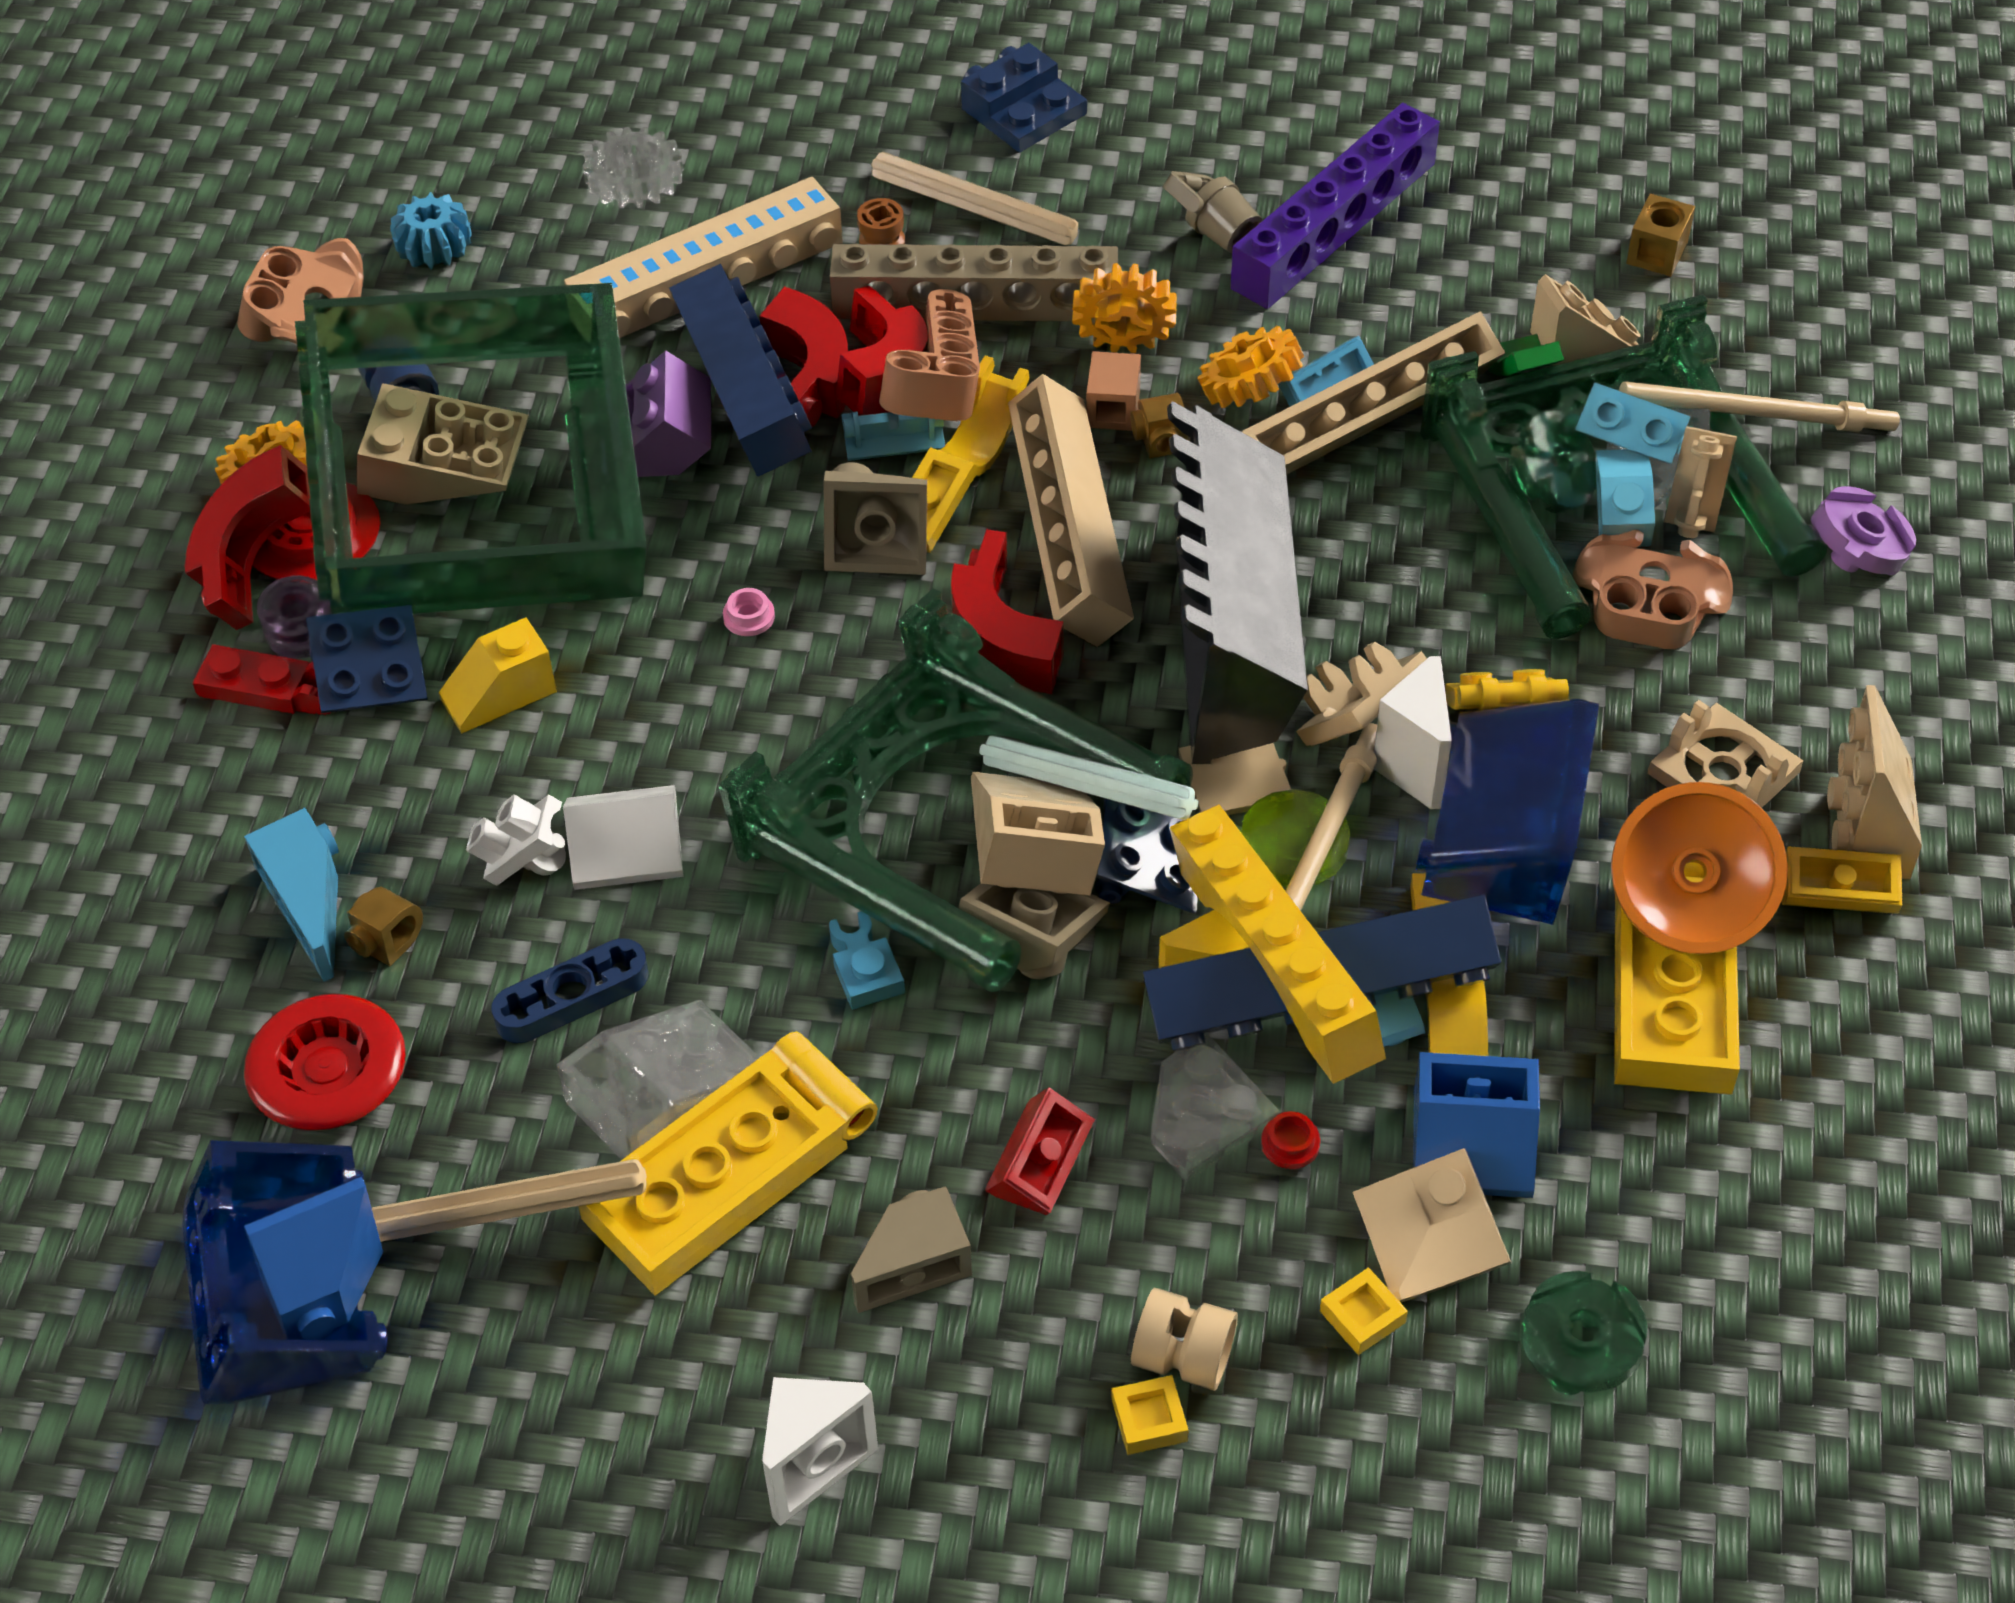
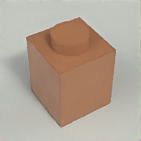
(1113, 389)

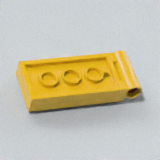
(1674, 1012)
(731, 1160)

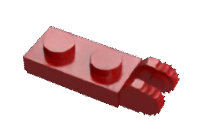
(258, 680)

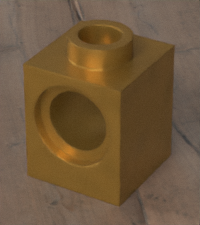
(1660, 234)

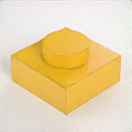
(1363, 1311)
(1149, 1415)

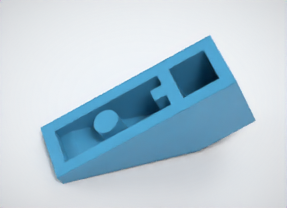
(301, 877)

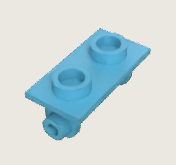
(1633, 423)
(890, 435)

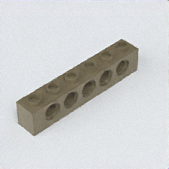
(998, 279)

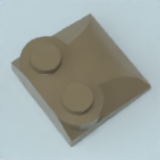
(874, 521)
(1039, 920)

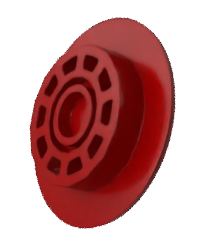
(295, 551)
(328, 1071)

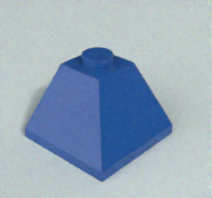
(317, 1259)

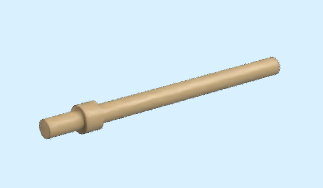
(1845, 416)
(1355, 769)

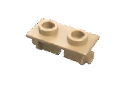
(1699, 481)

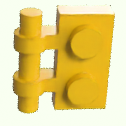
(1484, 692)

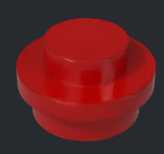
(1290, 1140)

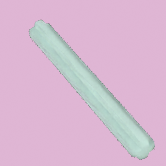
(1089, 777)

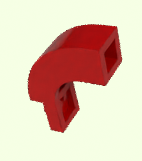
(882, 331)
(812, 339)
(237, 523)
(1016, 643)

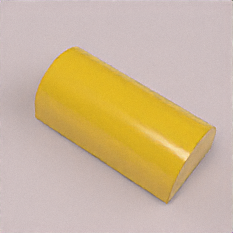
(1843, 880)

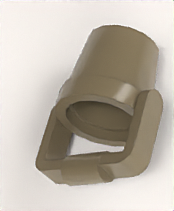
(1215, 209)

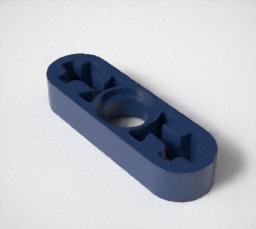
(541, 1021)

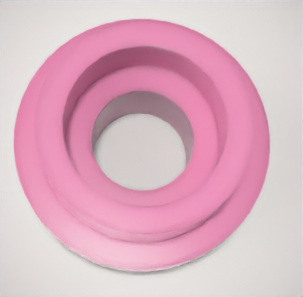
(748, 612)

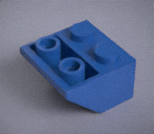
(1480, 1106)

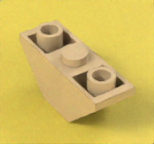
(1578, 325)

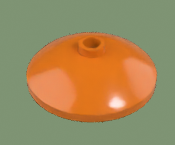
(1732, 843)

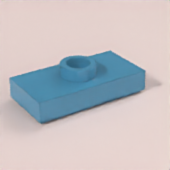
(1327, 371)

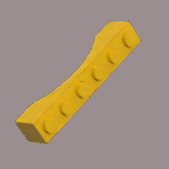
(1315, 988)

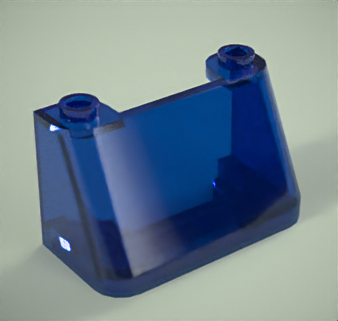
(1512, 807)
(234, 1325)

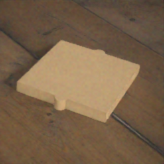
(1237, 779)

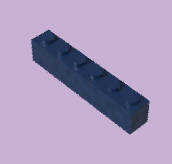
(743, 369)
(1380, 956)

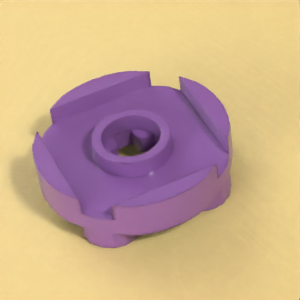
(1863, 532)

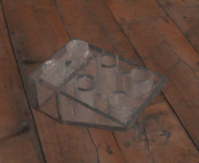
(650, 1073)

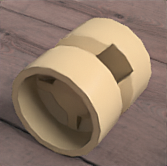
(1206, 1335)

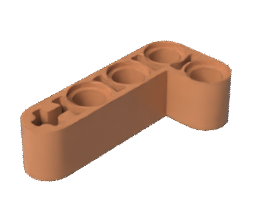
(945, 376)

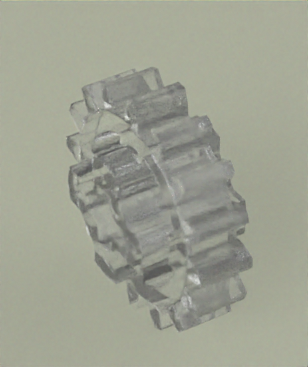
(633, 167)

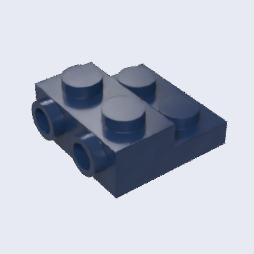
(1020, 97)

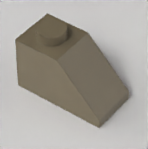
(912, 1250)

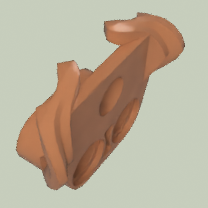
(285, 276)
(1695, 587)

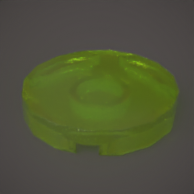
(1281, 829)

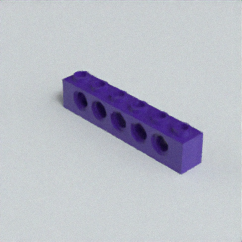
(1334, 205)

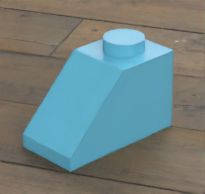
(1625, 493)

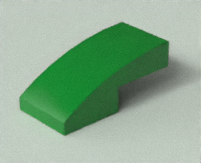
(1526, 354)

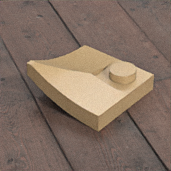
(1431, 1227)

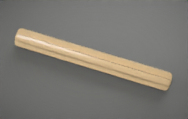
(975, 199)
(510, 1200)

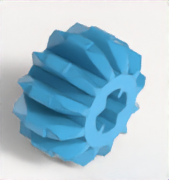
(430, 230)

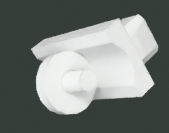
(518, 839)

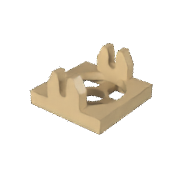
(1353, 705)
(1716, 721)

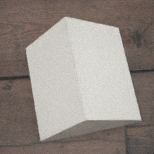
(1416, 734)
(623, 837)
(814, 1439)

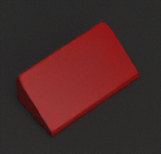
(1040, 1152)

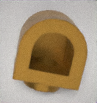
(1153, 426)
(383, 925)

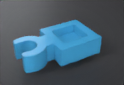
(865, 966)

